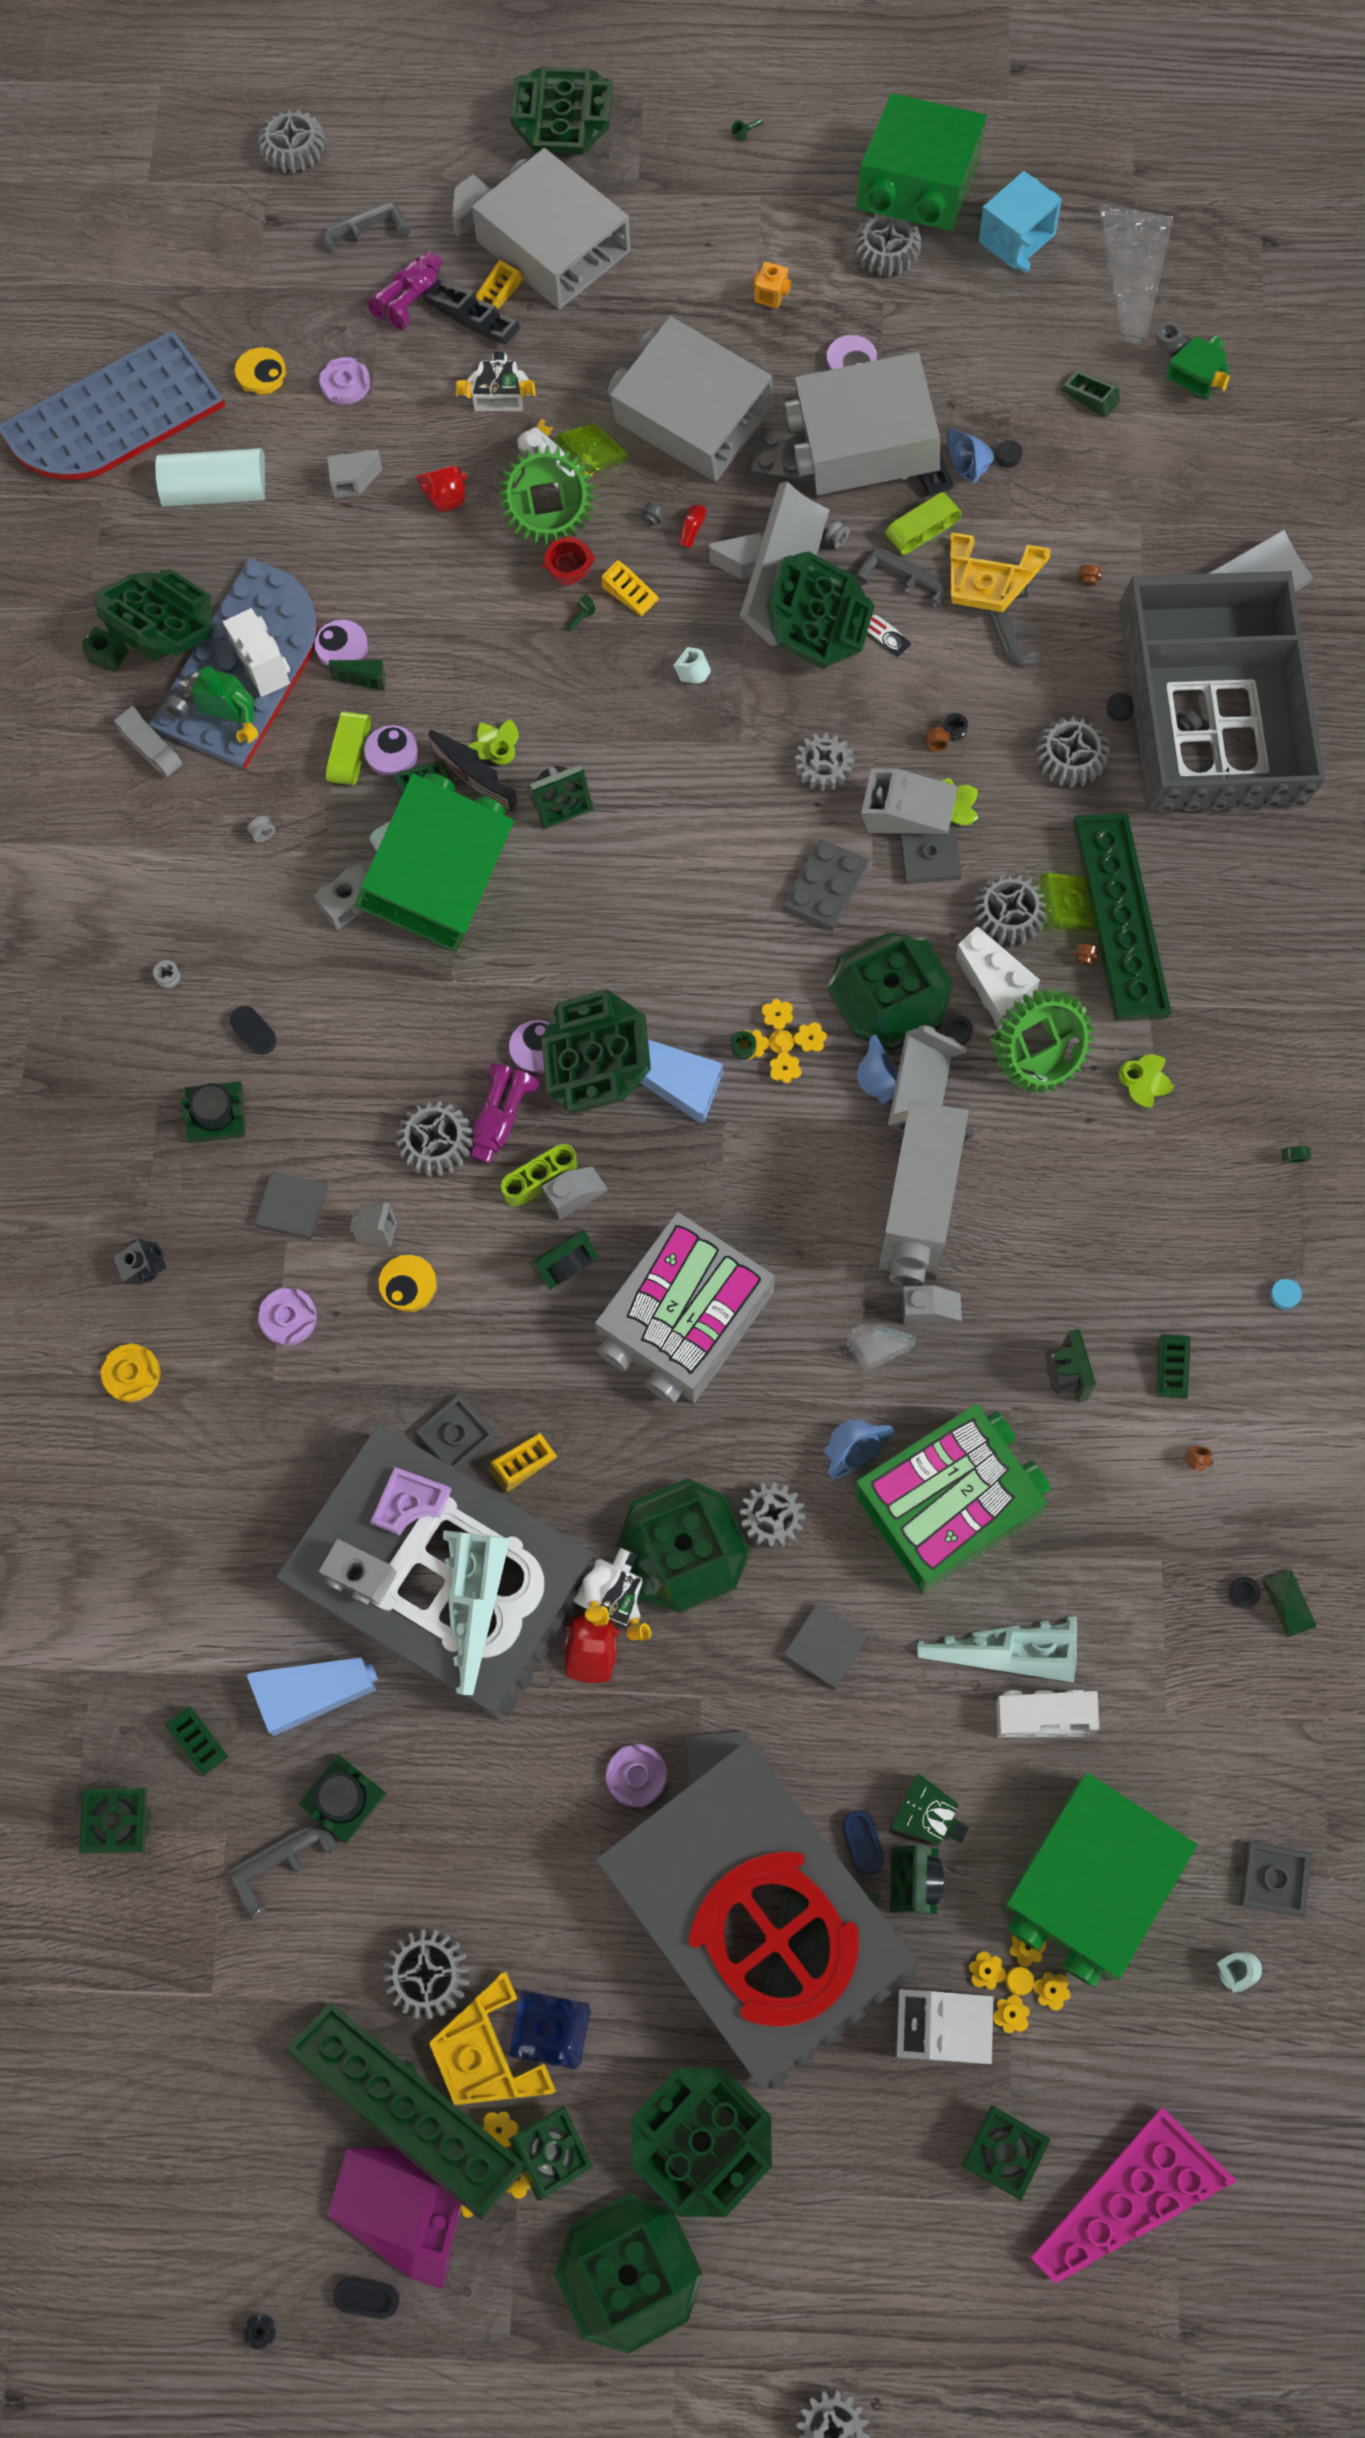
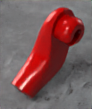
(692, 524)

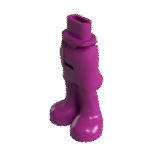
(415, 278)
(493, 1125)

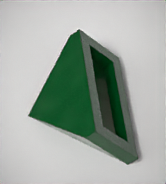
(1289, 1603)

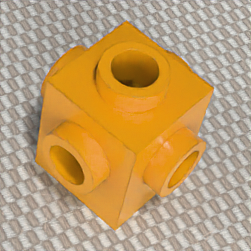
(771, 285)

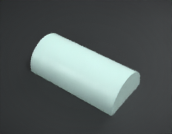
(211, 477)

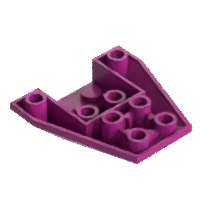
(397, 2212)

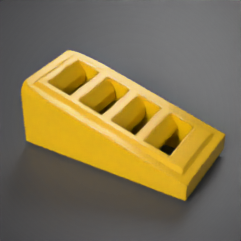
(500, 270)
(616, 577)
(517, 1477)

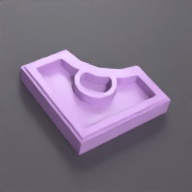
(408, 1499)

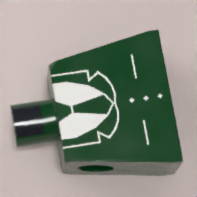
(928, 1814)

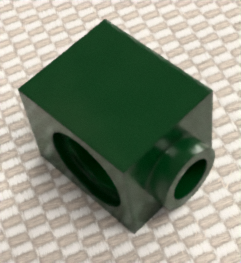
(109, 657)

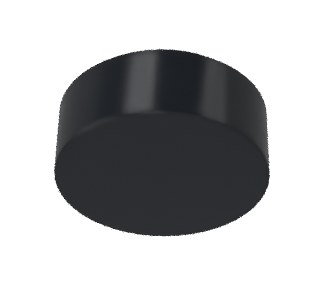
(1009, 453)
(1120, 707)
(959, 1029)
(1244, 1592)

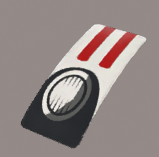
(888, 635)

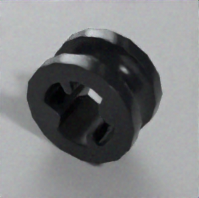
(958, 719)

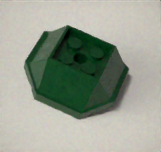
(561, 108)
(818, 610)
(156, 613)
(888, 1012)
(575, 1037)
(689, 1577)
(695, 2180)
(634, 2234)

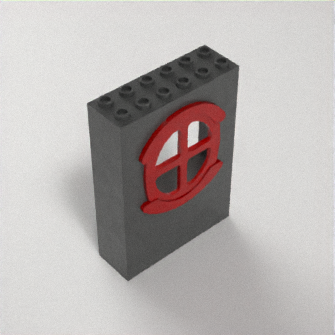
(711, 1852)

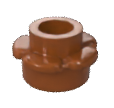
(1089, 575)
(937, 739)
(1086, 954)
(1198, 1458)

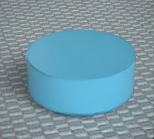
(1285, 1294)

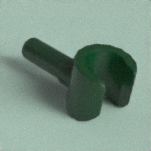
(741, 129)
(587, 608)

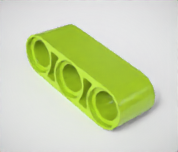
(923, 523)
(348, 748)
(524, 1175)

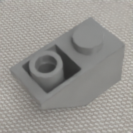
(353, 472)

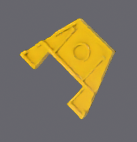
(990, 583)
(473, 2057)

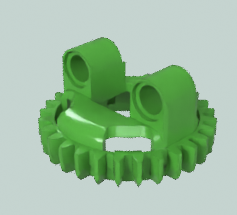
(542, 470)
(1061, 1019)

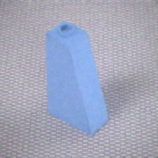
(683, 1079)
(307, 1691)

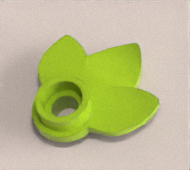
(493, 741)
(962, 810)
(1149, 1079)

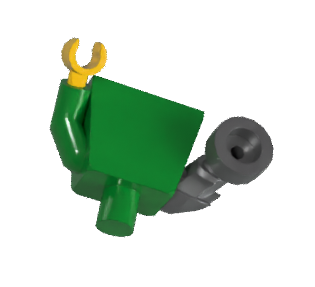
(1194, 362)
(216, 696)

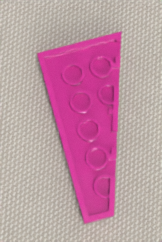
(1142, 2188)

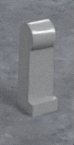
(147, 742)

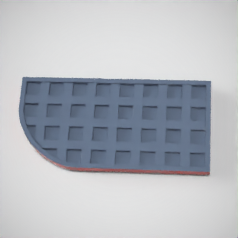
(113, 413)
(294, 627)

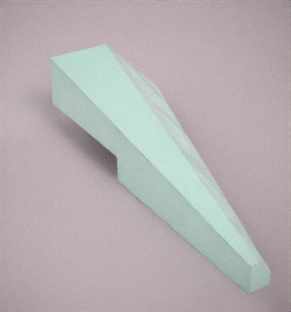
(476, 1573)
(1037, 1652)

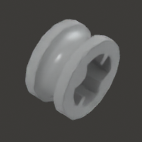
(837, 534)
(261, 829)
(166, 966)

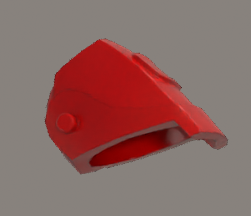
(444, 488)
(568, 560)
(590, 1650)

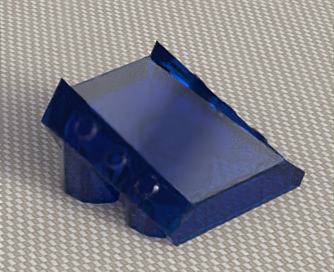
(550, 2030)

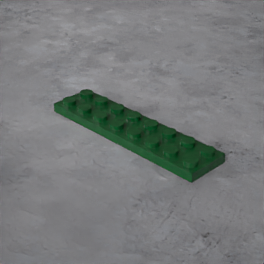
(1121, 917)
(406, 2110)

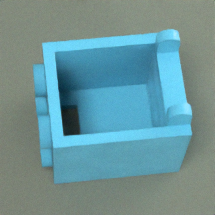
(1019, 221)

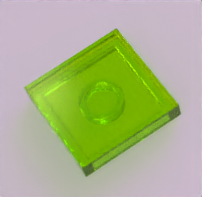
(592, 447)
(1067, 902)

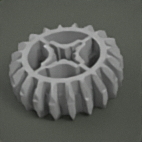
(291, 141)
(887, 244)
(1086, 760)
(1003, 896)
(417, 1127)
(426, 1989)

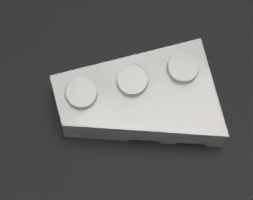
(257, 651)
(994, 974)
(1047, 1714)

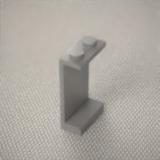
(922, 1071)

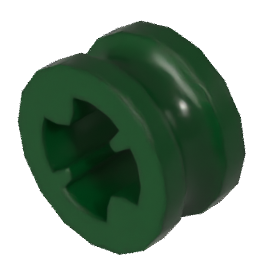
(738, 1037)

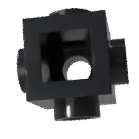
(140, 1262)

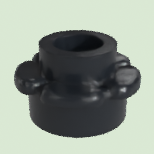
(268, 2335)

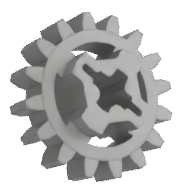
(824, 763)
(768, 1503)
(848, 2424)

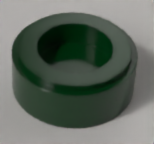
(1296, 1154)

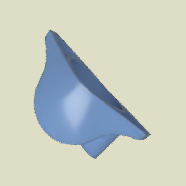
(968, 454)
(876, 1072)
(855, 1445)

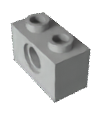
(329, 901)
(345, 1560)

